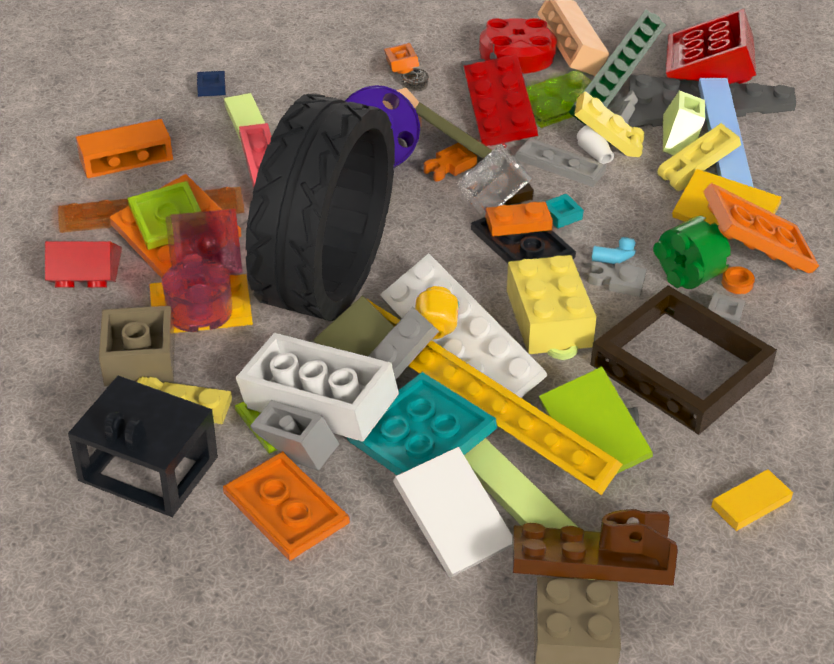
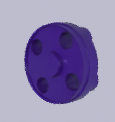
(402, 116)

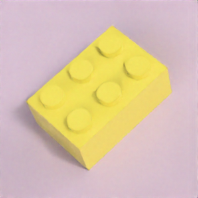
(550, 304)

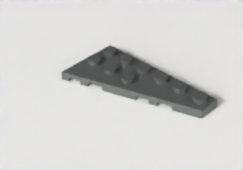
(657, 93)

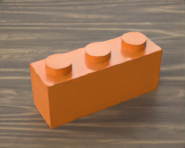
(124, 148)

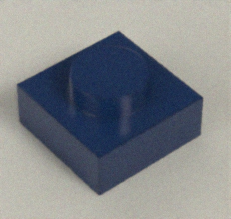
(211, 83)

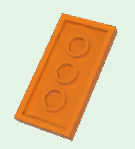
(759, 229)

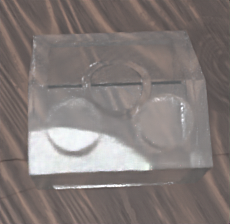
(493, 179)

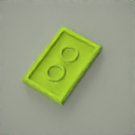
(598, 415)

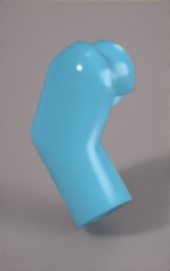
(617, 255)

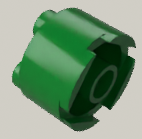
(692, 253)

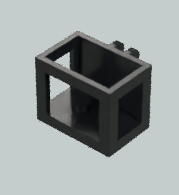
(149, 431)

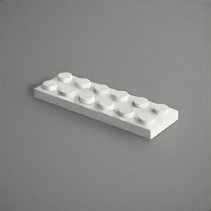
(478, 335)

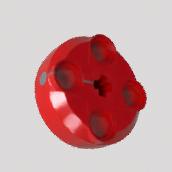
(525, 37)

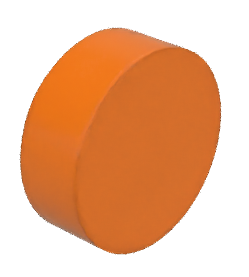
(738, 280)

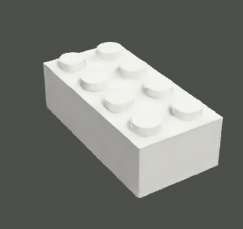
(320, 379)

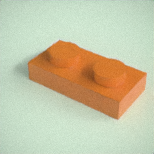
(401, 58)
(518, 218)

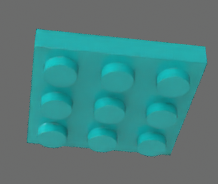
(423, 425)

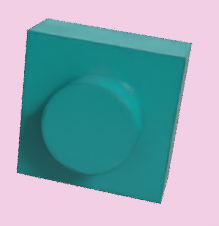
(564, 210)

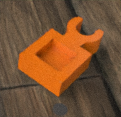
(451, 160)

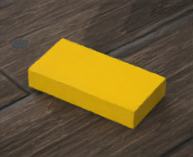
(752, 499)

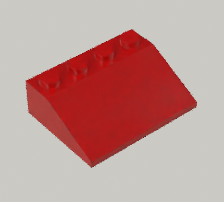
(713, 50)

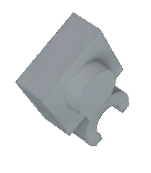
(624, 106)
(621, 279)

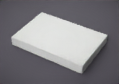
(454, 511)

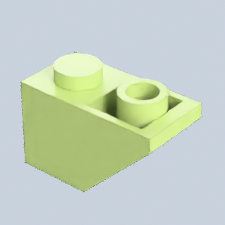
(682, 122)

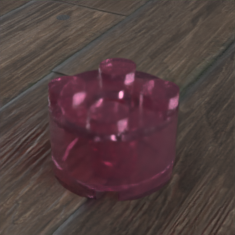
(198, 293)

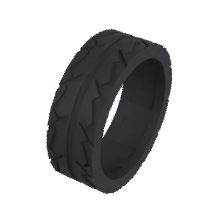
(320, 205)

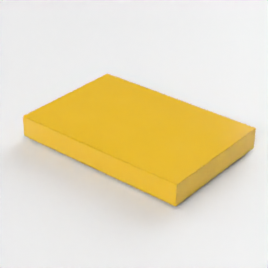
(694, 202)

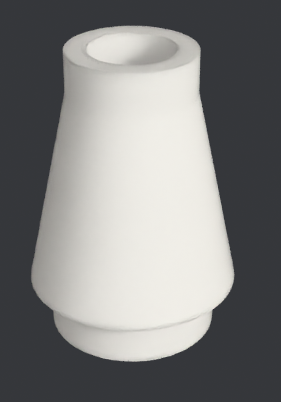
(594, 145)

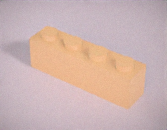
(574, 35)

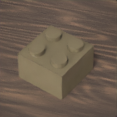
(137, 344)
(576, 621)

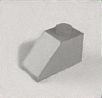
(297, 433)

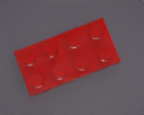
(500, 100)

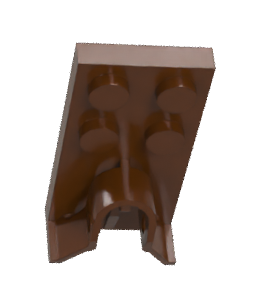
(616, 553)

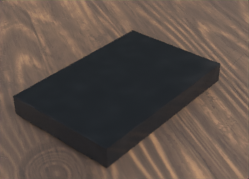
(523, 245)

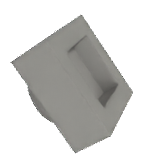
(727, 307)

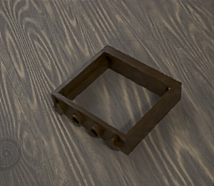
(663, 391)

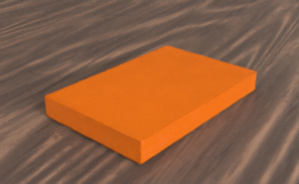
(286, 505)

